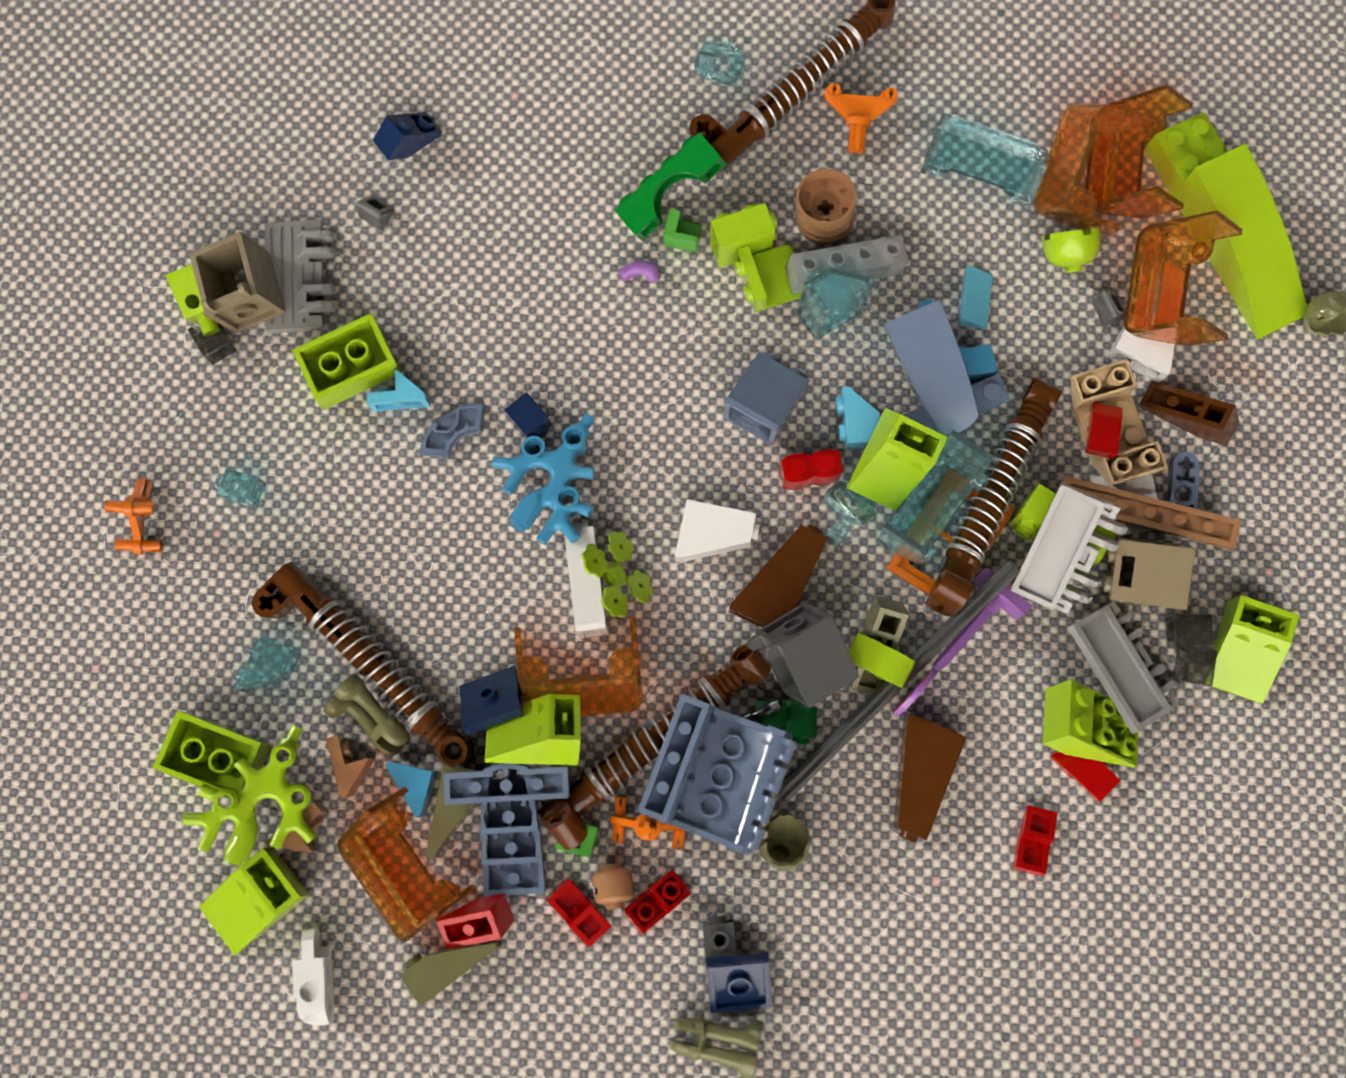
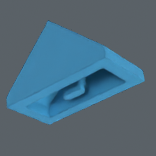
(419, 784)

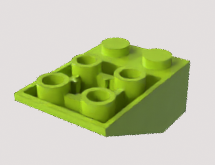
(895, 459)
(1251, 647)
(1087, 725)
(543, 735)
(253, 899)

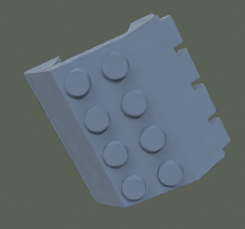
(717, 775)

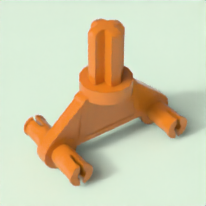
(859, 112)
(136, 509)
(644, 826)

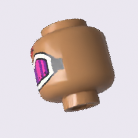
(612, 886)

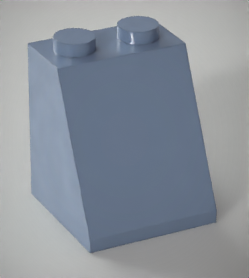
(765, 397)

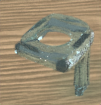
(705, 62)
(849, 515)

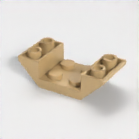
(1113, 387)

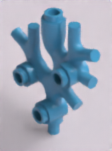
(557, 493)

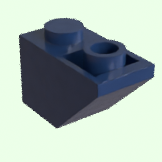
(405, 134)

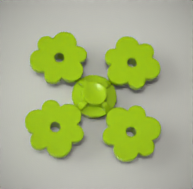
(615, 574)

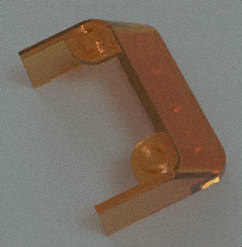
(1117, 160)
(1059, 189)
(1162, 276)
(599, 694)
(393, 872)

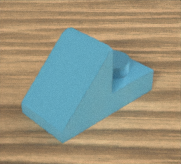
(404, 397)

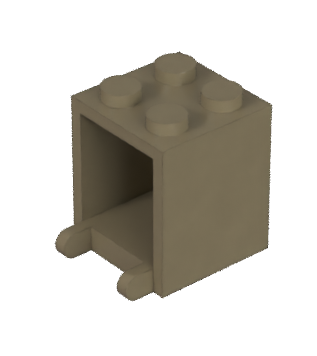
(241, 301)
(1159, 573)

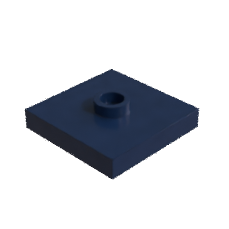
(490, 700)
(739, 982)

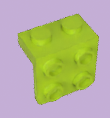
(765, 277)

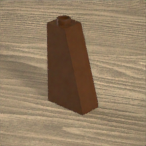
(781, 580)
(924, 773)

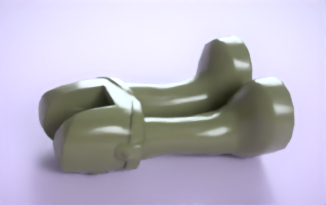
(357, 701)
(745, 1037)

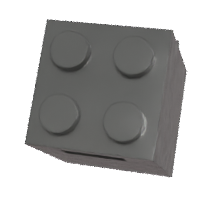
(806, 654)

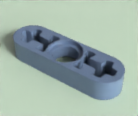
(1192, 474)

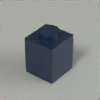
(528, 417)

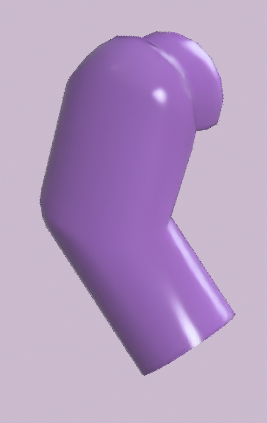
(640, 267)

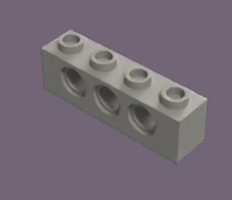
(870, 258)

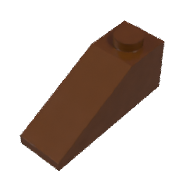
(1192, 412)

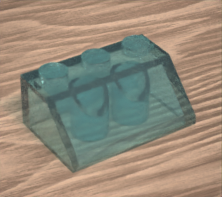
(832, 299)

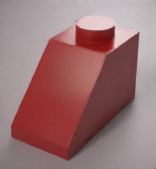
(476, 921)

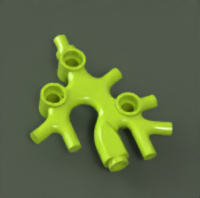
(259, 785)

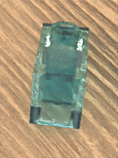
(268, 665)

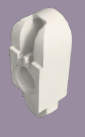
(314, 980)

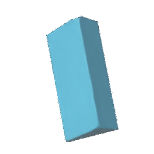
(975, 298)

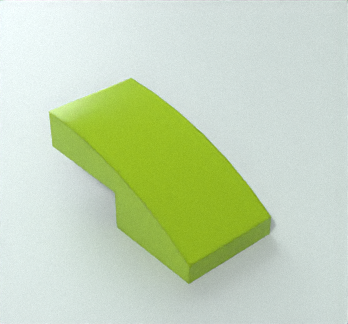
(881, 660)

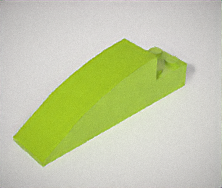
(1253, 266)

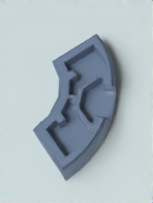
(452, 428)

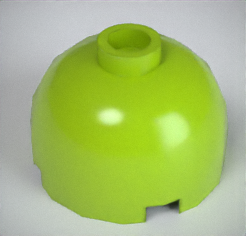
(1072, 248)

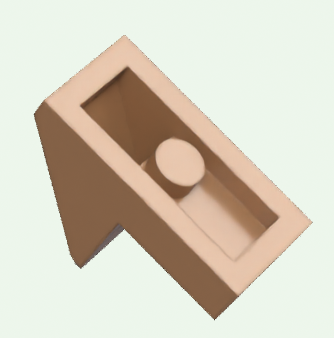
(347, 774)
(313, 817)

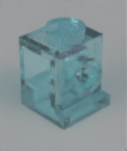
(247, 493)

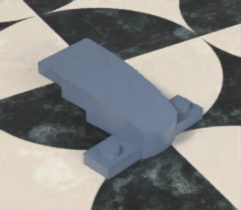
(938, 373)
(509, 821)

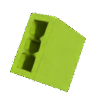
(749, 227)

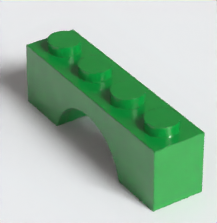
(643, 207)

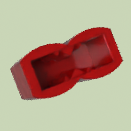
(818, 469)

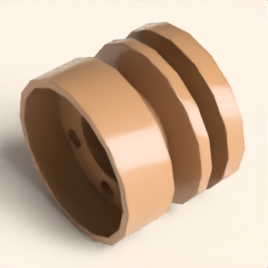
(825, 192)

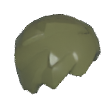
(1326, 314)
(785, 842)

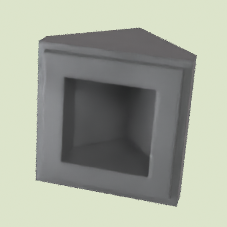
(374, 211)
(1109, 307)

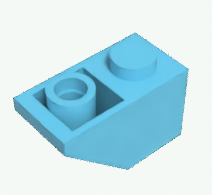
(857, 419)

